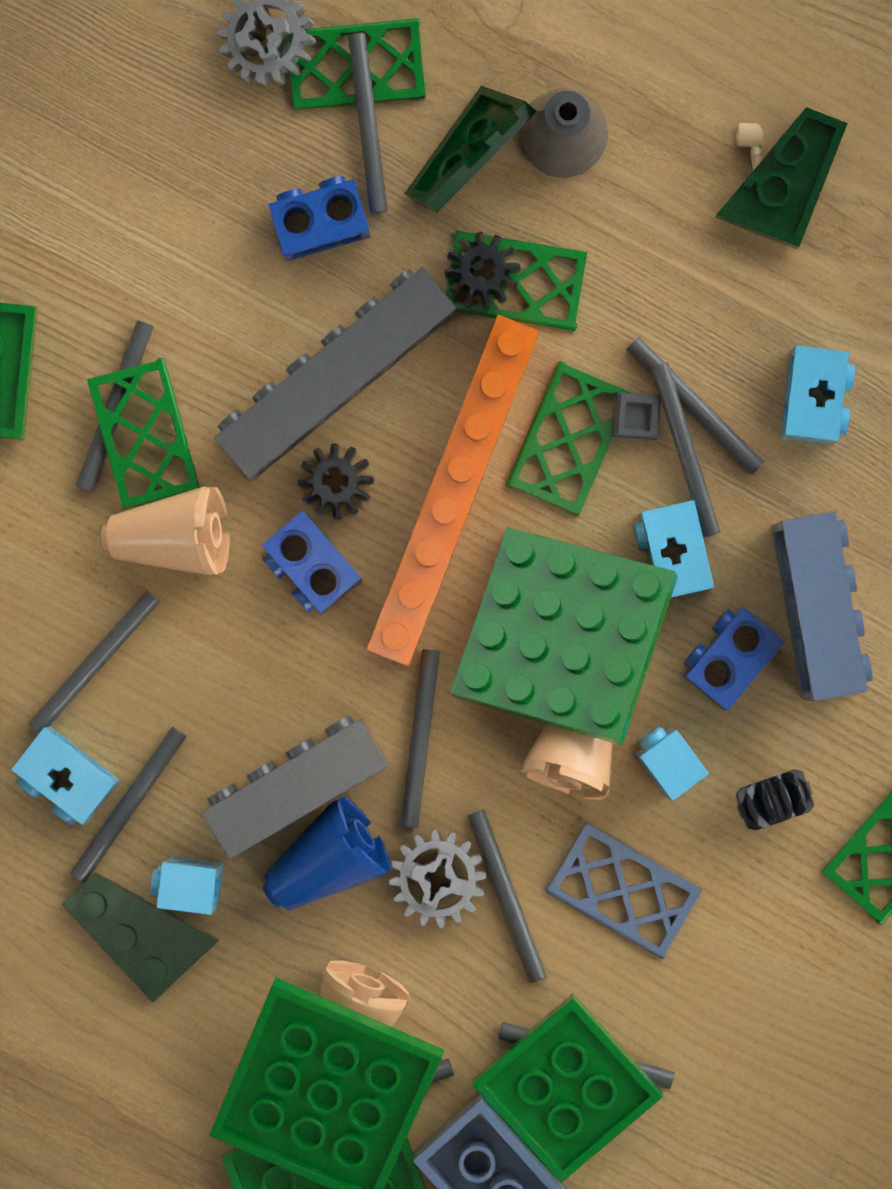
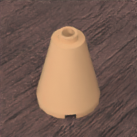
(172, 533)
(570, 762)
(375, 998)

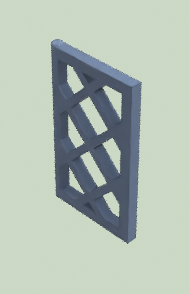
(626, 928)

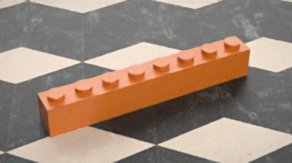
(453, 490)

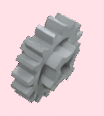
(247, 41)
(457, 885)

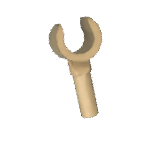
(750, 136)

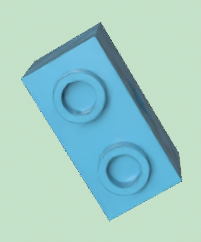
(800, 415)
(681, 525)
(56, 753)
(670, 762)
(187, 885)

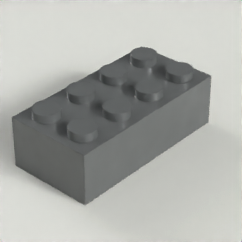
(294, 788)

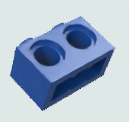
(323, 231)
(319, 556)
(740, 666)

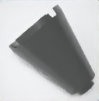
(564, 133)

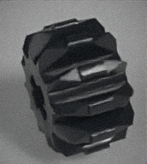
(484, 255)
(325, 491)
(775, 800)

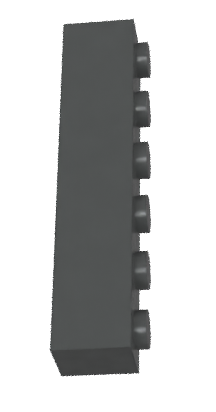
(336, 373)

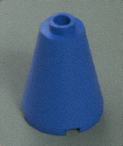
(327, 858)

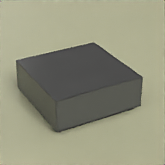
(635, 416)

